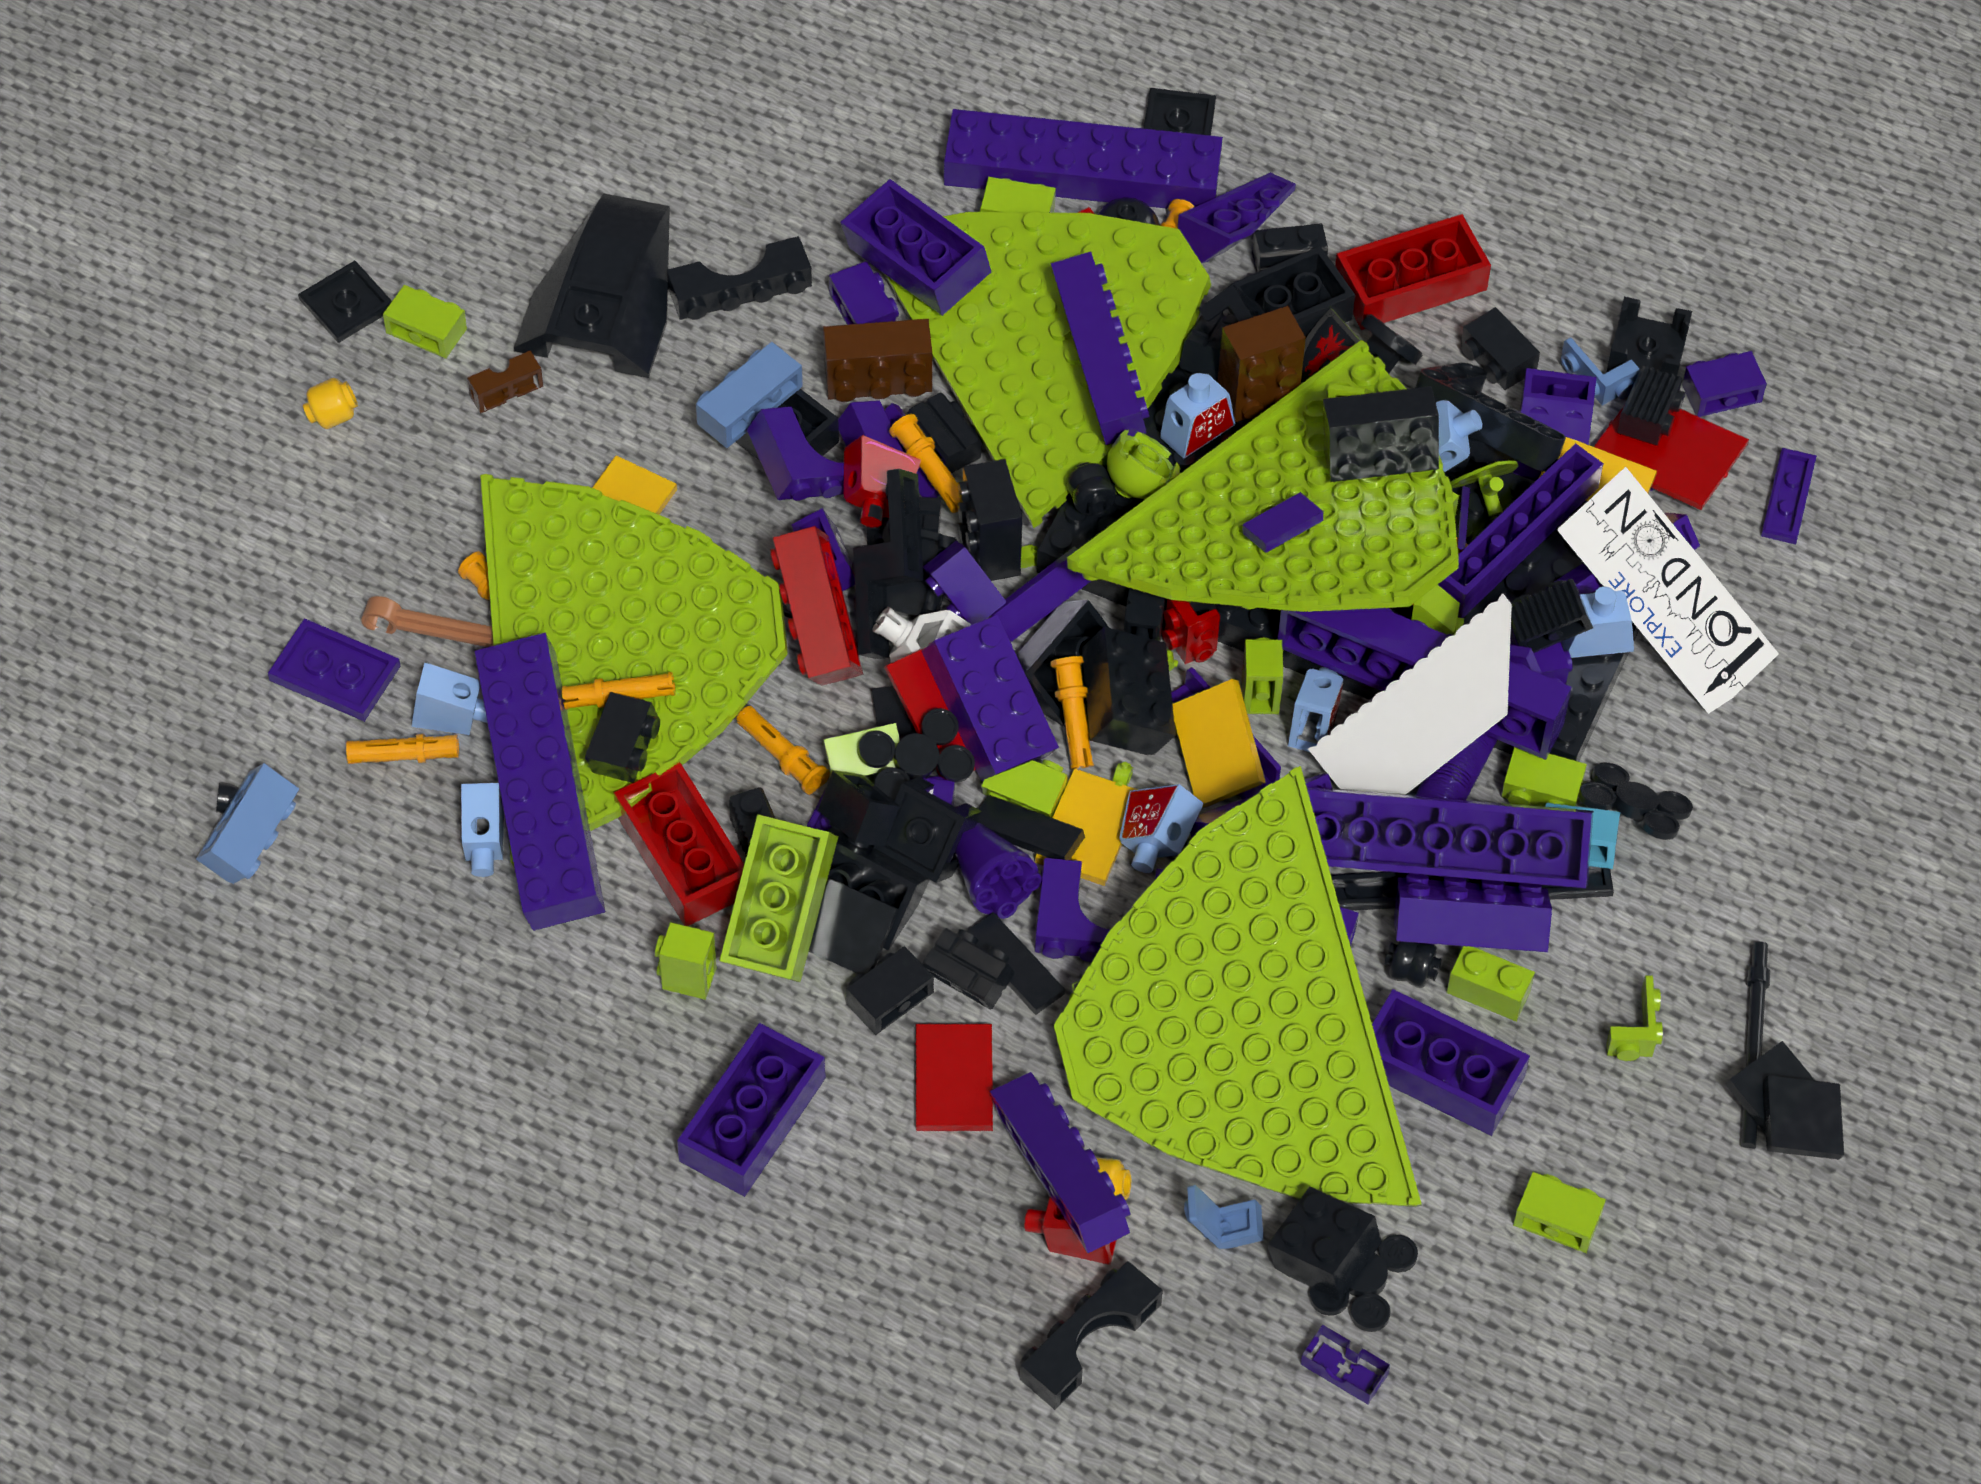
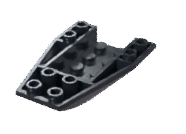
(606, 287)

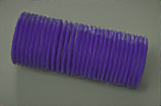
(1470, 759)

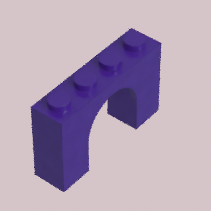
(795, 466)
(1060, 922)

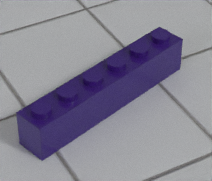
(1098, 346)
(1523, 527)
(1061, 1163)

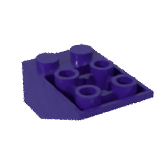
(1559, 402)

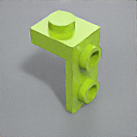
(1637, 1042)

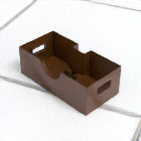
(494, 388)

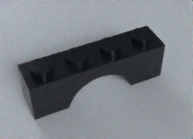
(702, 291)
(1122, 1301)

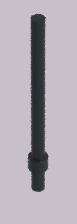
(1759, 980)

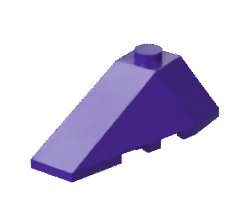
(1233, 216)

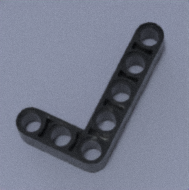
(1501, 425)

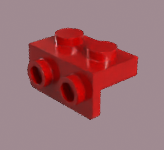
(1190, 635)

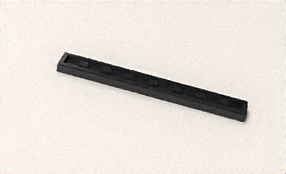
(1379, 889)

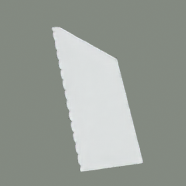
(1426, 712)

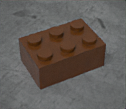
(878, 359)
(1261, 361)

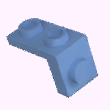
(1609, 385)
(1227, 1225)

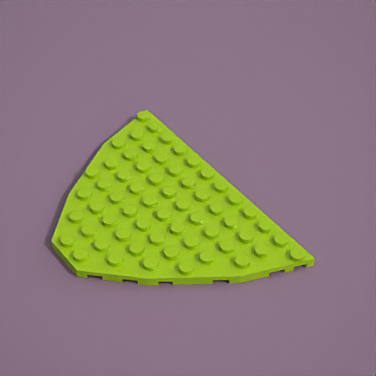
(1013, 349)
(1378, 538)
(629, 601)
(1238, 1019)

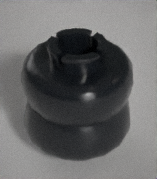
(1091, 489)
(1413, 962)

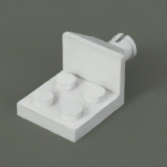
(915, 634)

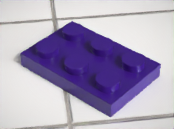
(334, 669)

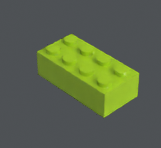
(778, 898)

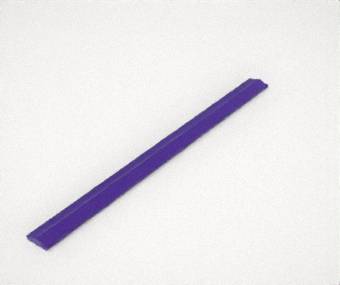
(1463, 518)

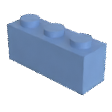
(759, 384)
(248, 824)

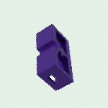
(1328, 1358)

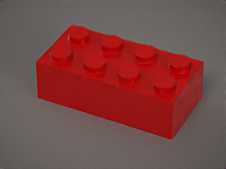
(1415, 270)
(816, 606)
(681, 844)

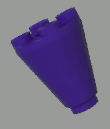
(995, 872)

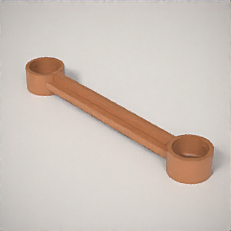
(424, 623)

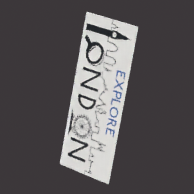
(1668, 591)

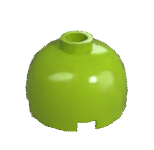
(1139, 465)

